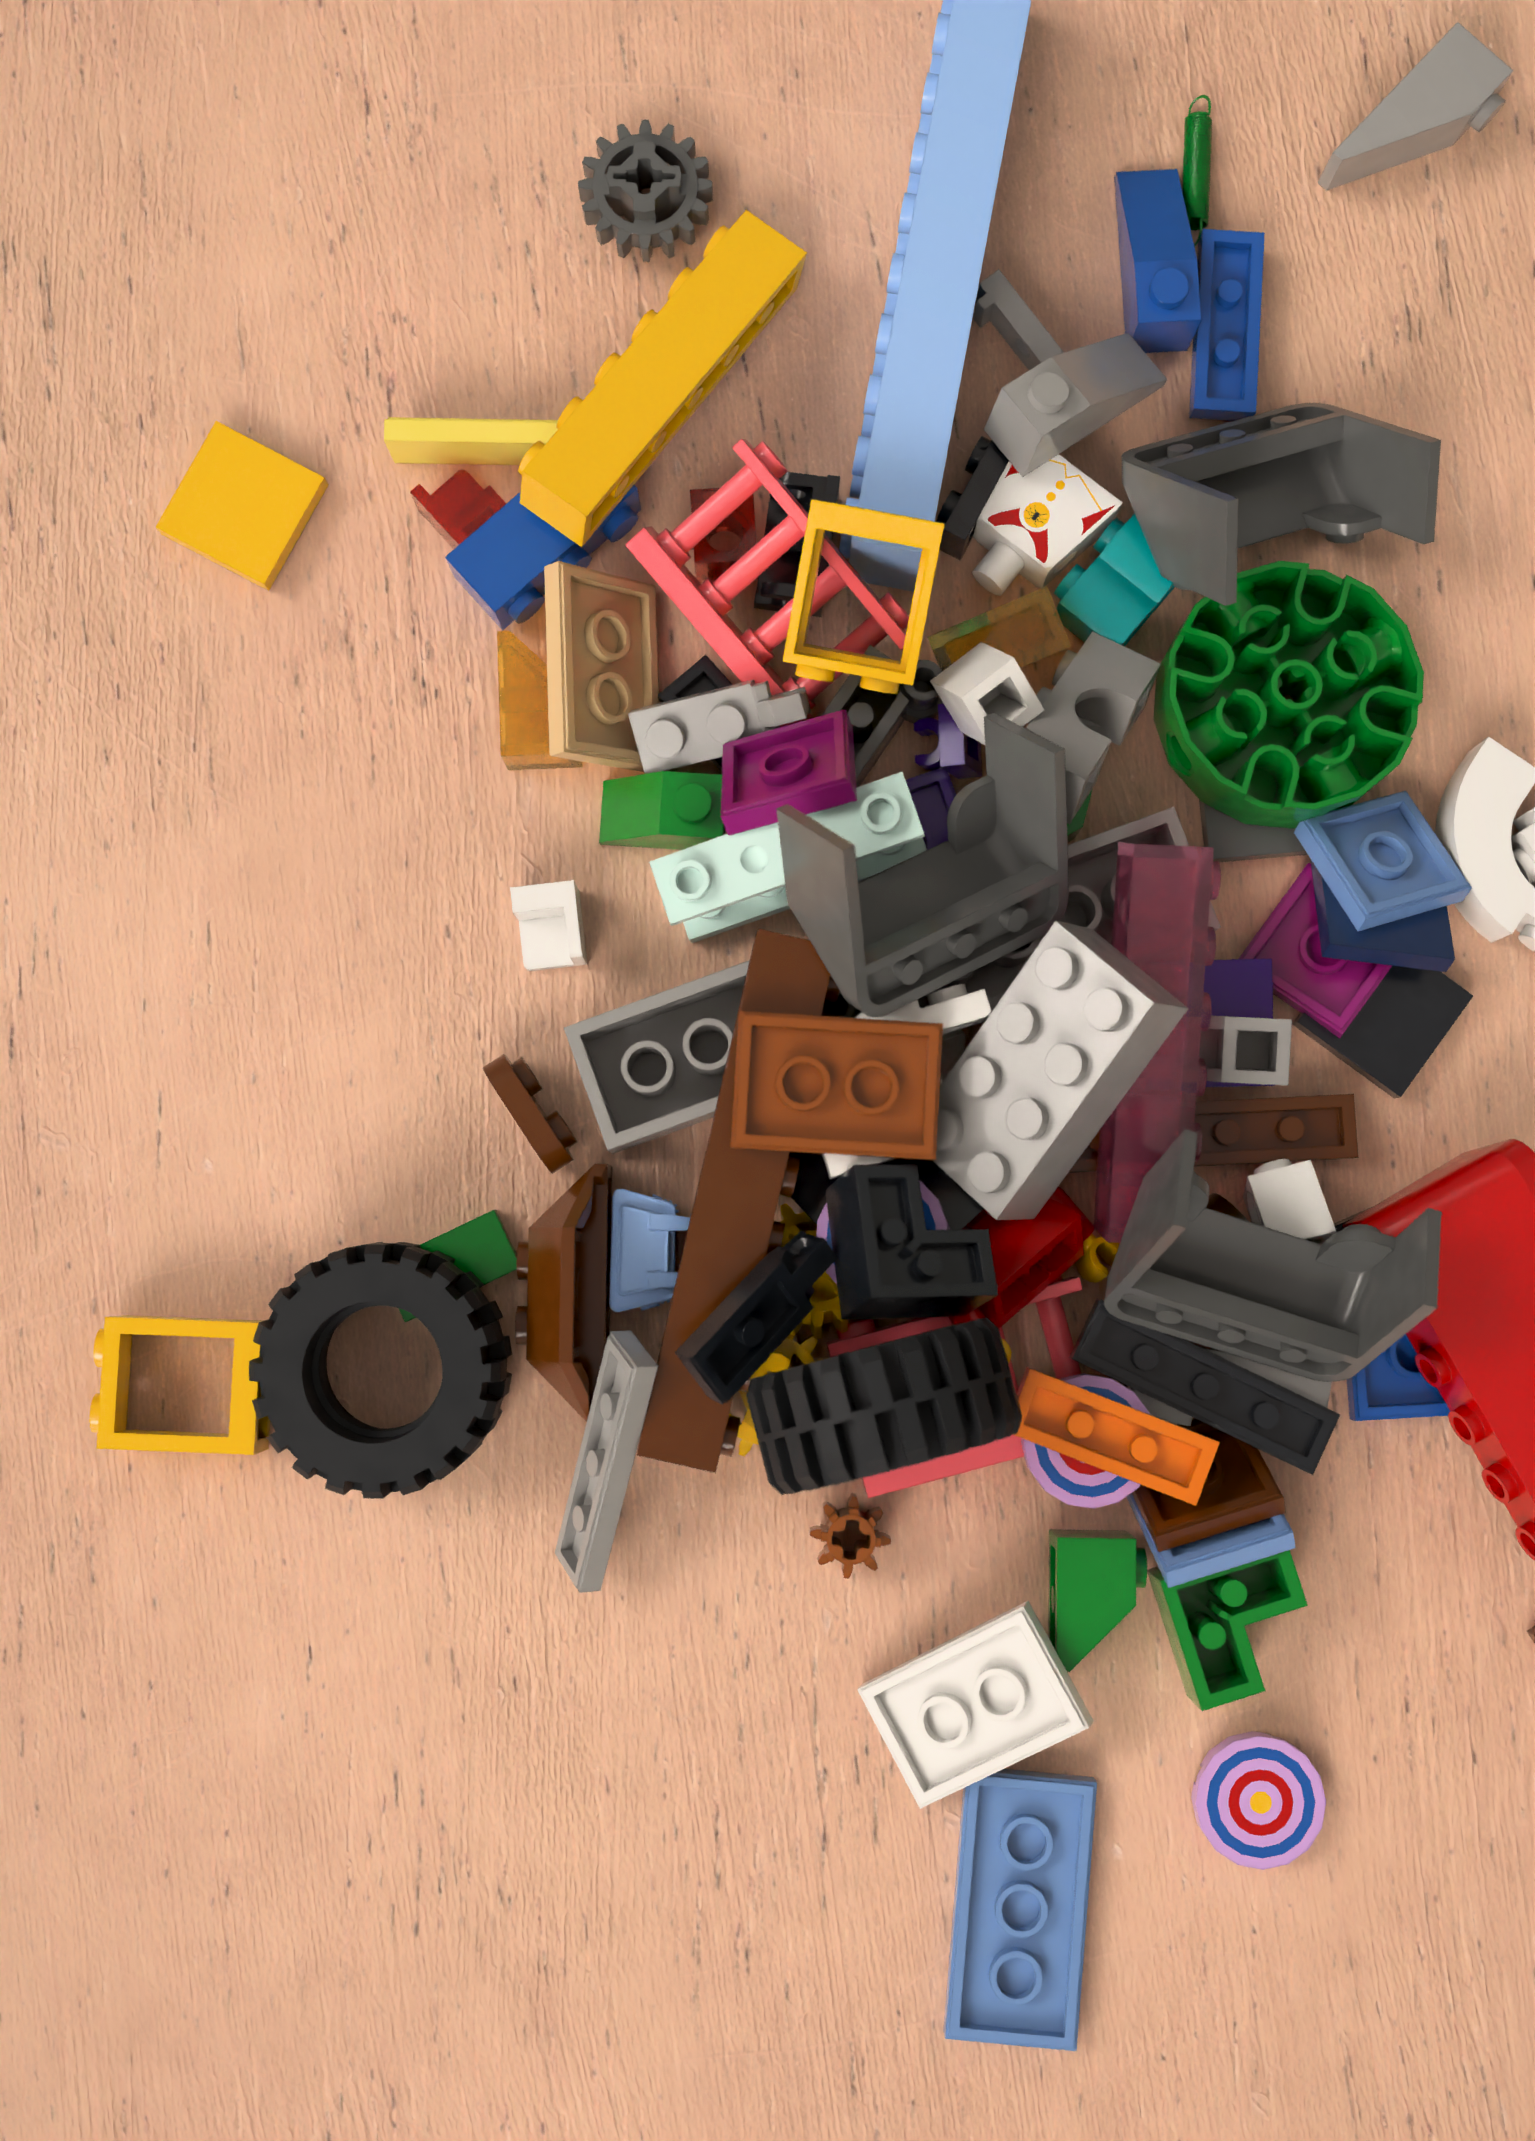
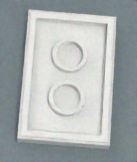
(975, 1705)

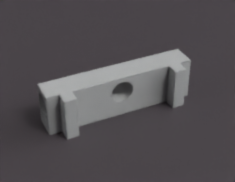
(1014, 320)

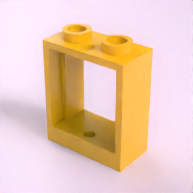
(822, 662)
(110, 1406)

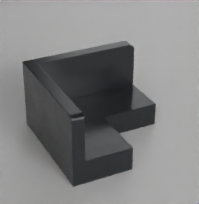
(891, 1261)

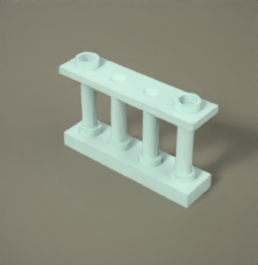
(742, 874)

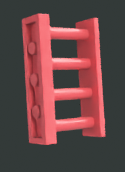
(709, 602)
(1059, 1343)

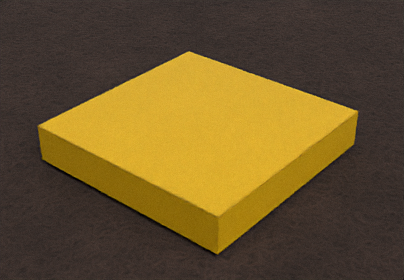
(242, 505)

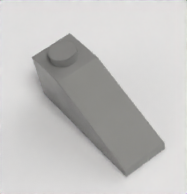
(1426, 112)
(1069, 399)

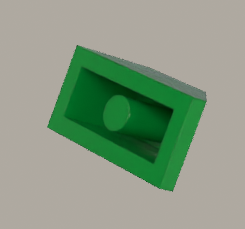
(661, 810)
(1090, 1587)

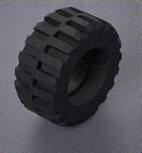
(298, 1389)
(884, 1407)

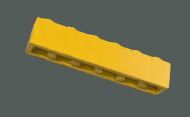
(660, 377)

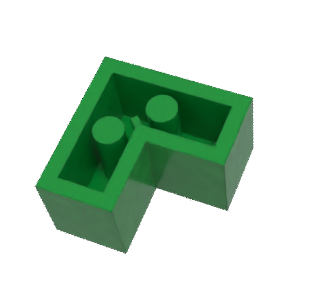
(1209, 1619)

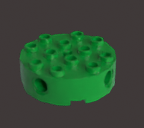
(1301, 636)

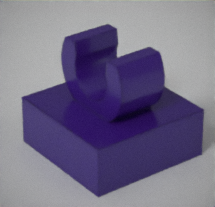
(955, 750)

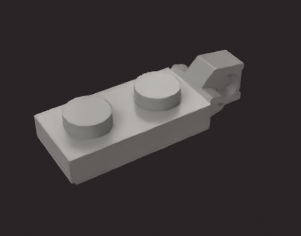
(700, 724)

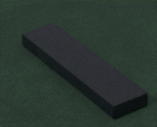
(1207, 1388)

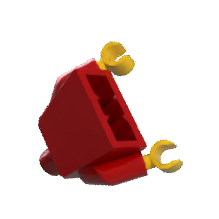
(1035, 1253)

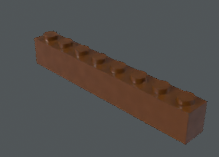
(729, 1220)

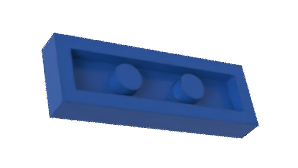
(1229, 330)

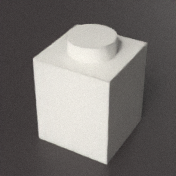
(984, 684)

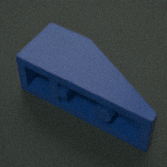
(1157, 261)

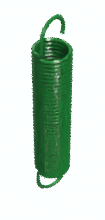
(1197, 166)

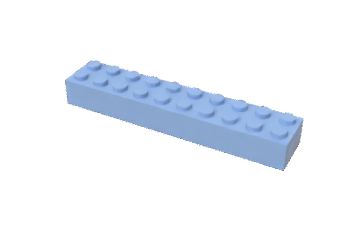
(935, 276)

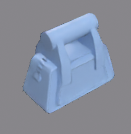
(643, 1250)

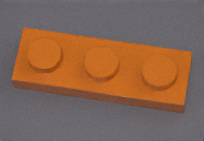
(1114, 1436)

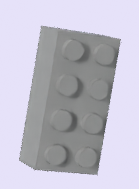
(1048, 1070)

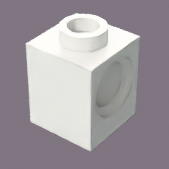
(1289, 1200)

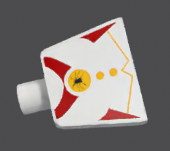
(1040, 523)

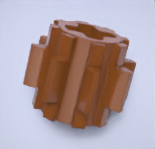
(862, 1548)

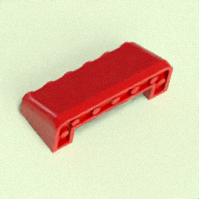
(1483, 1330)

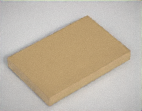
(598, 662)

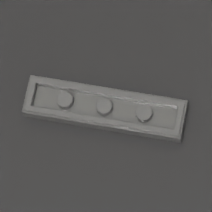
(605, 1460)

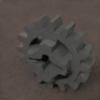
(638, 163)

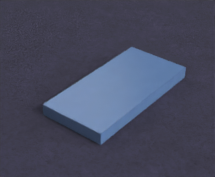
(1020, 1910)

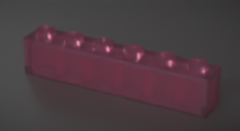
(1165, 932)

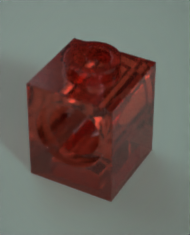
(712, 562)

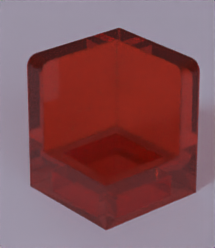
(457, 506)

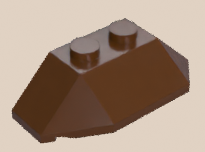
(569, 1288)

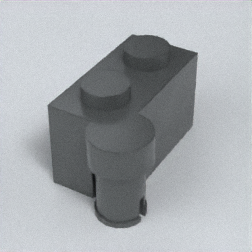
(879, 714)

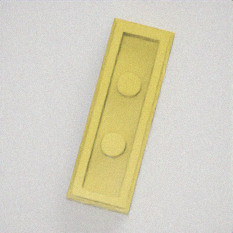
(463, 439)

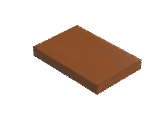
(836, 1085)

